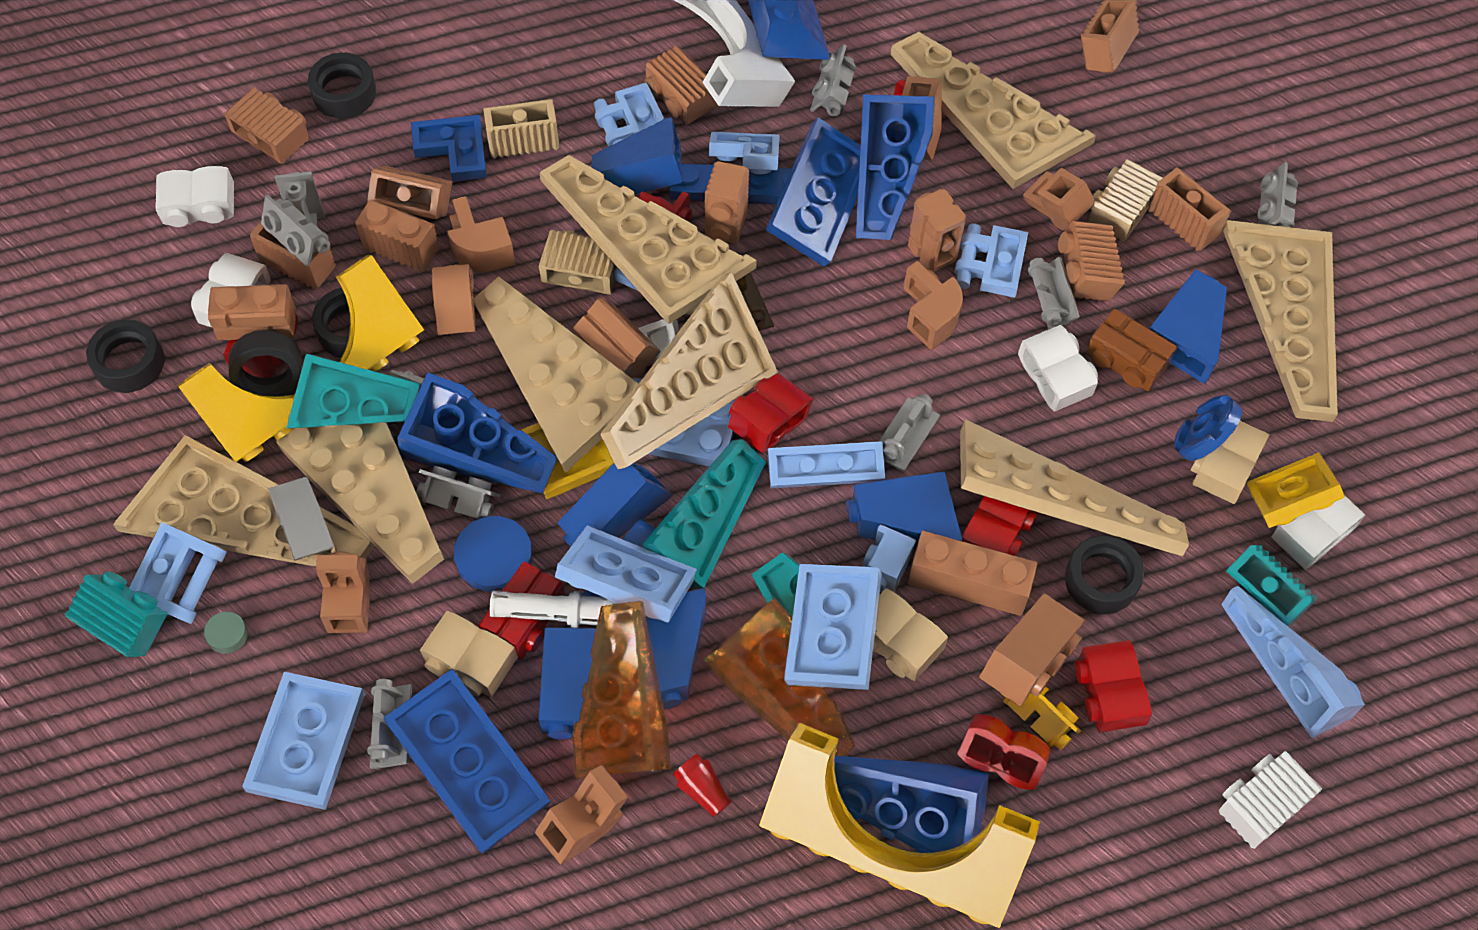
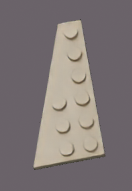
(994, 116)
(649, 244)
(1293, 299)
(699, 372)
(561, 376)
(1029, 480)
(370, 485)
(223, 506)

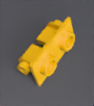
(1053, 722)

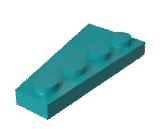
(708, 512)

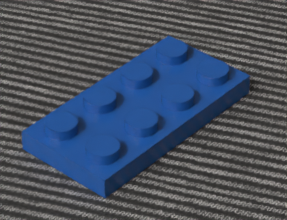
(818, 193)
(467, 761)

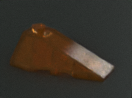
(754, 669)
(622, 704)

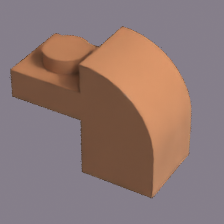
(1060, 197)
(481, 245)
(454, 299)
(937, 305)
(344, 592)
(583, 817)

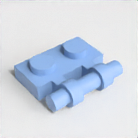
(632, 104)
(1003, 261)

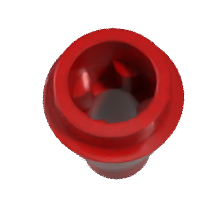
(701, 784)

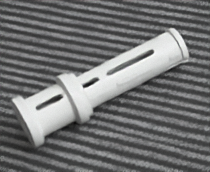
(573, 608)

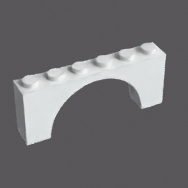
(744, 75)

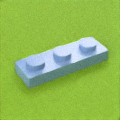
(826, 464)

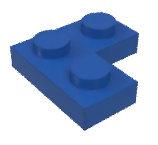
(453, 136)

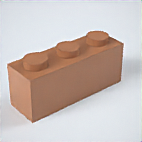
(972, 573)
(1033, 650)

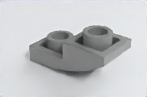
(300, 518)

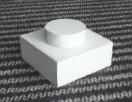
(660, 334)

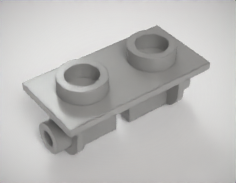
(834, 72)
(302, 192)
(1278, 197)
(286, 223)
(1053, 292)
(908, 431)
(441, 488)
(385, 747)

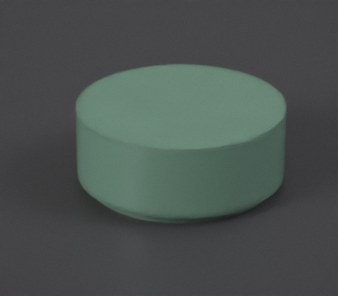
(226, 632)

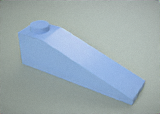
(1305, 677)

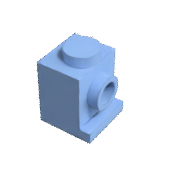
(891, 554)

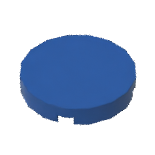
(1209, 429)
(491, 552)

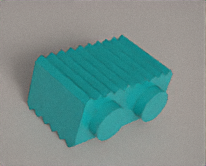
(1272, 584)
(116, 613)

